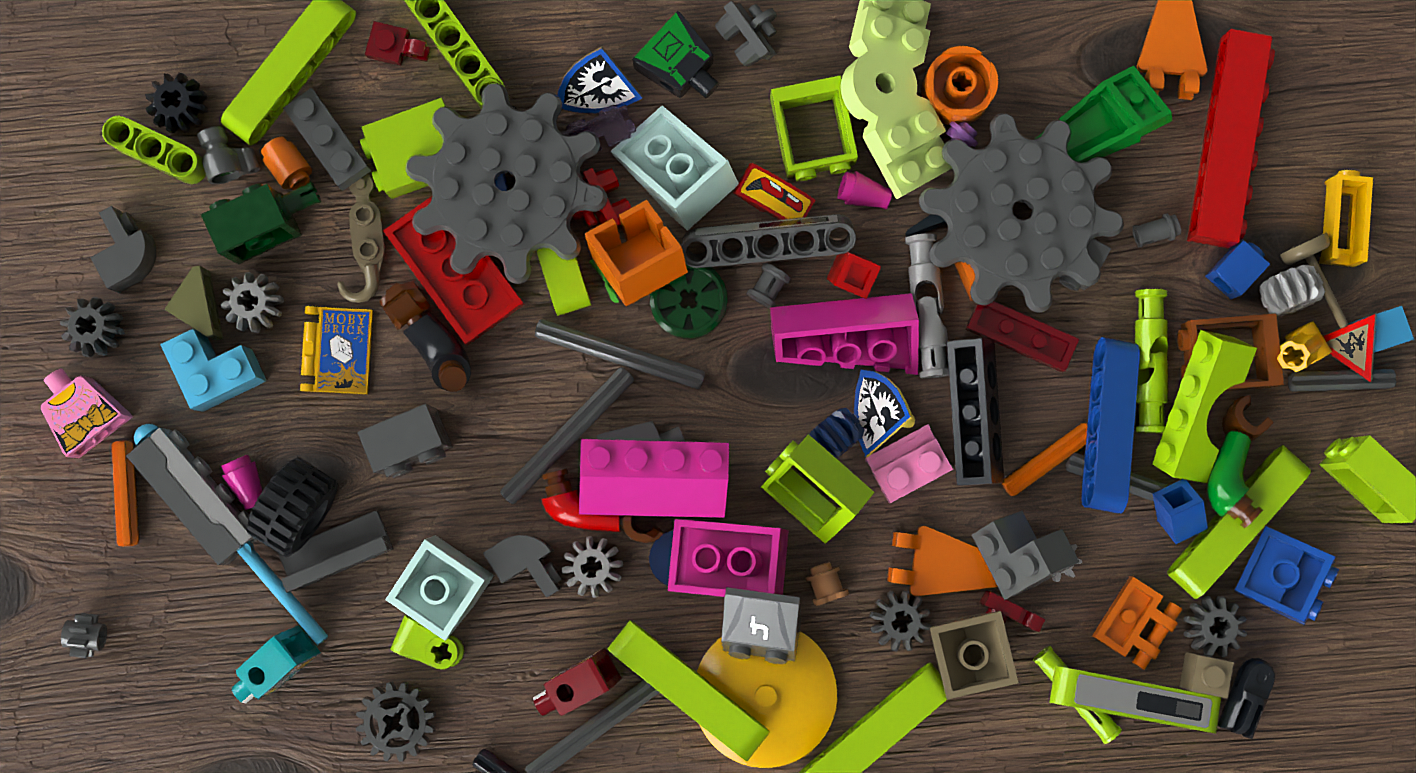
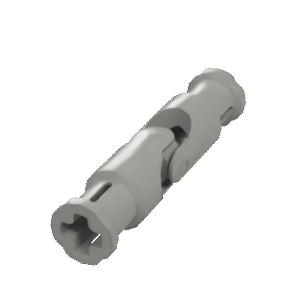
(931, 329)

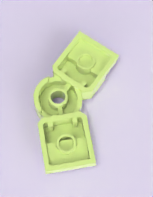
(901, 125)

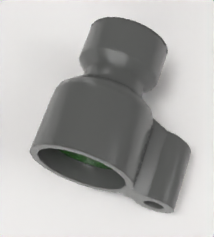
(225, 163)

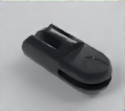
(1248, 697)

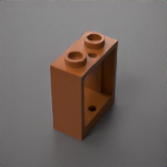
(1265, 339)

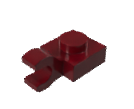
(392, 43)

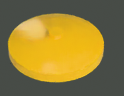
(789, 699)

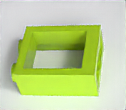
(806, 94)
(1373, 478)
(805, 501)

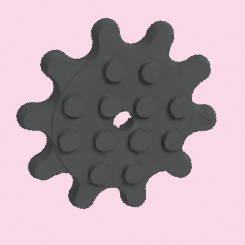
(511, 221)
(1015, 250)

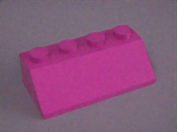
(653, 478)

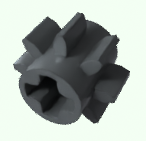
(84, 635)

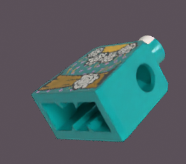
(274, 664)

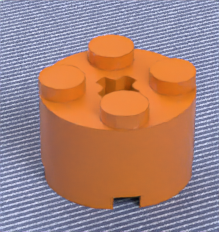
(975, 75)

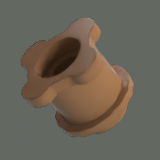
(826, 583)

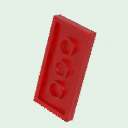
(468, 301)

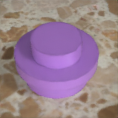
(963, 132)

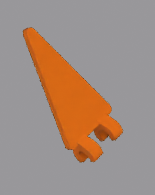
(1173, 48)
(940, 564)

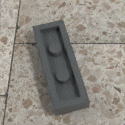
(327, 139)

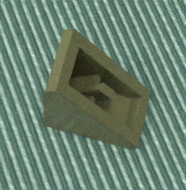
(196, 303)

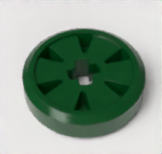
(689, 322)

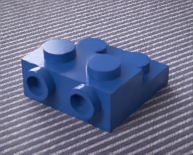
(1287, 576)

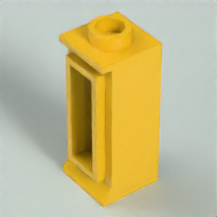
(1360, 192)

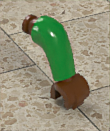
(1226, 483)

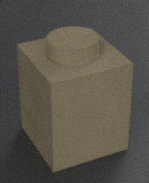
(1206, 675)

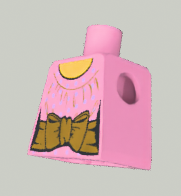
(81, 413)

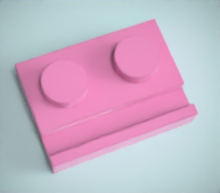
(908, 463)

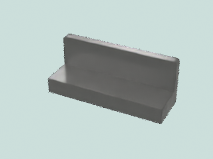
(336, 551)

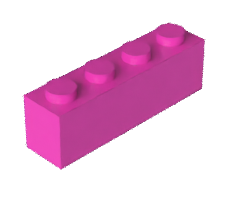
(849, 332)

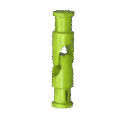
(1152, 334)

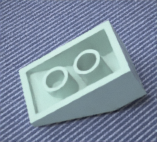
(676, 167)

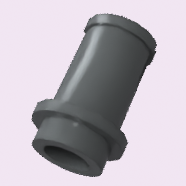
(1157, 230)

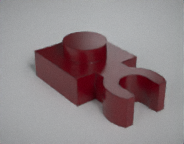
(1012, 611)

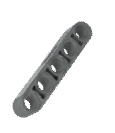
(784, 249)

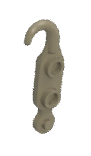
(366, 239)

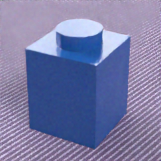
(1238, 269)
(1180, 511)

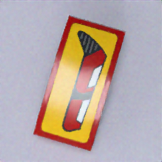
(772, 194)

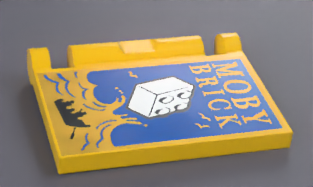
(337, 350)

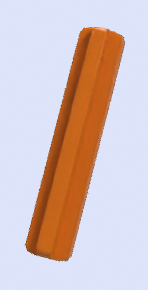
(1046, 460)
(125, 494)

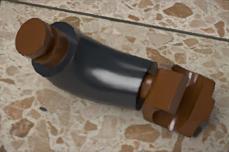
(428, 335)

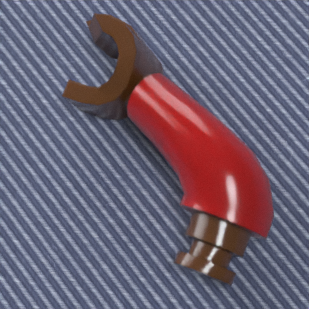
(563, 507)

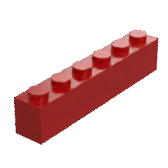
(1230, 139)

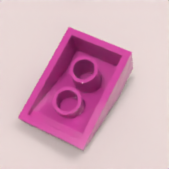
(724, 555)

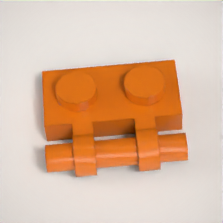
(1128, 617)

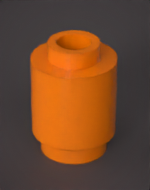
(286, 163)

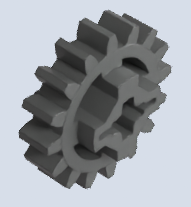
(409, 729)

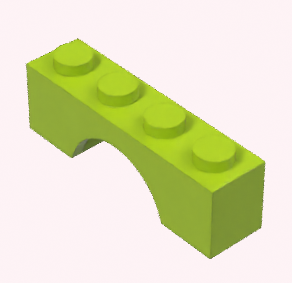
(1214, 367)

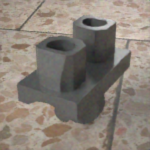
(738, 20)

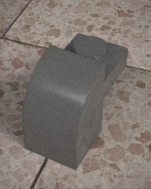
(130, 256)
(521, 553)

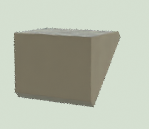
(973, 654)

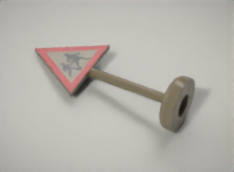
(1351, 343)

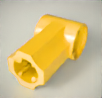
(1303, 347)

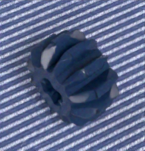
(838, 432)

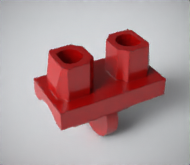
(609, 182)

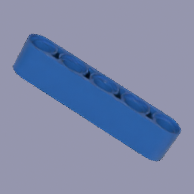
(1110, 425)

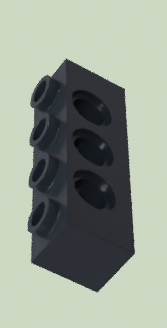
(975, 411)

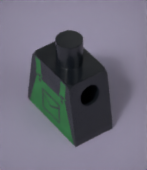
(677, 59)

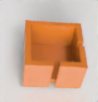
(641, 261)

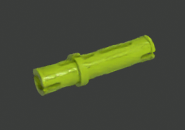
(1104, 726)

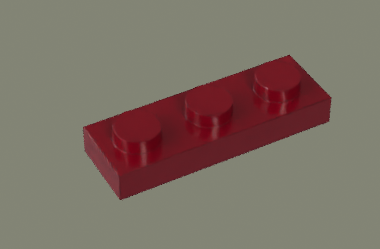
(1023, 335)

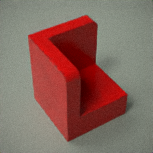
(853, 273)

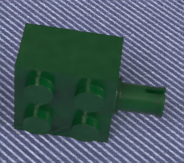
(257, 220)

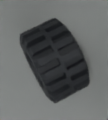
(292, 507)

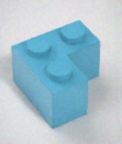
(209, 378)

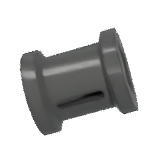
(769, 274)

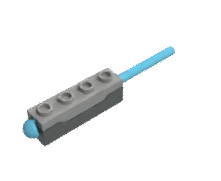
(207, 510)

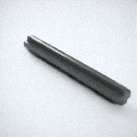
(619, 354)
(567, 435)
(593, 729)

